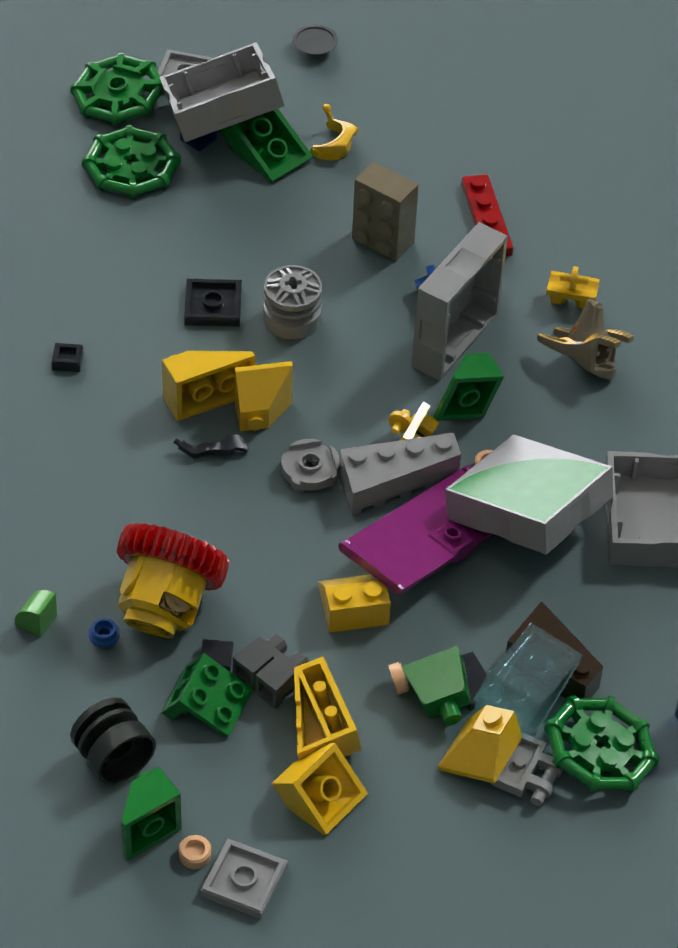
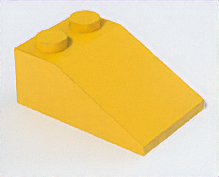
(201, 380)

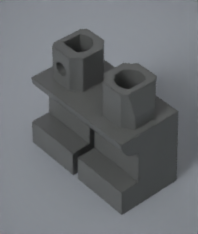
(267, 668)

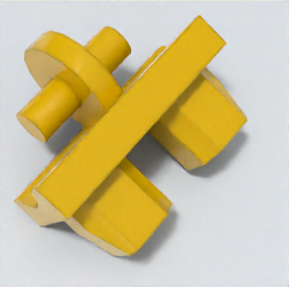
(571, 287)
(421, 421)

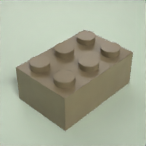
(384, 211)

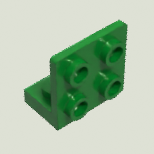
(208, 694)

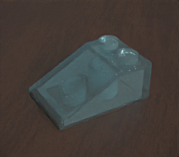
(530, 677)

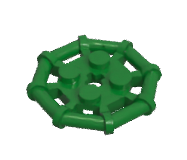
(126, 72)
(125, 177)
(586, 760)

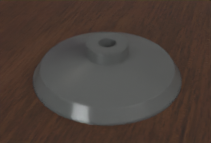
(315, 39)

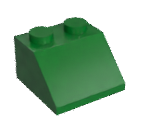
(470, 388)
(150, 812)

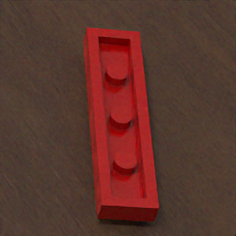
(484, 205)

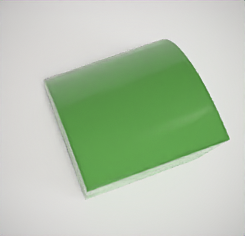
(37, 612)

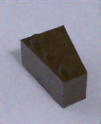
(587, 675)

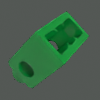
(440, 684)

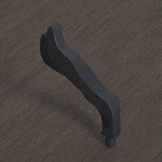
(224, 447)

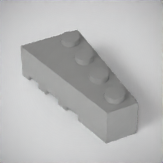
(396, 468)

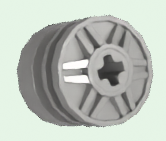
(292, 302)

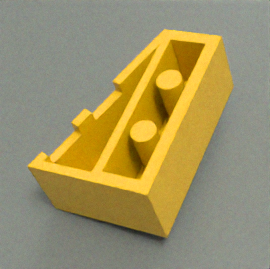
(321, 711)

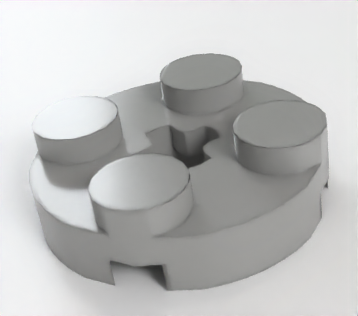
(310, 478)

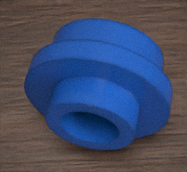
(104, 626)

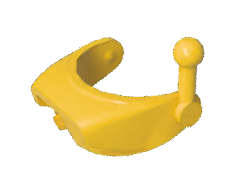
(341, 145)

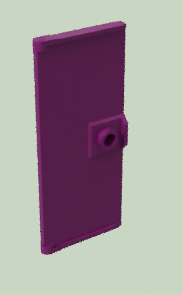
(413, 540)

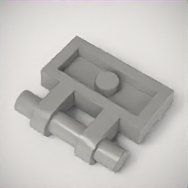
(520, 769)

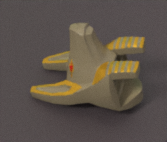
(589, 342)

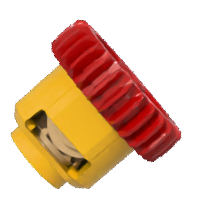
(166, 577)

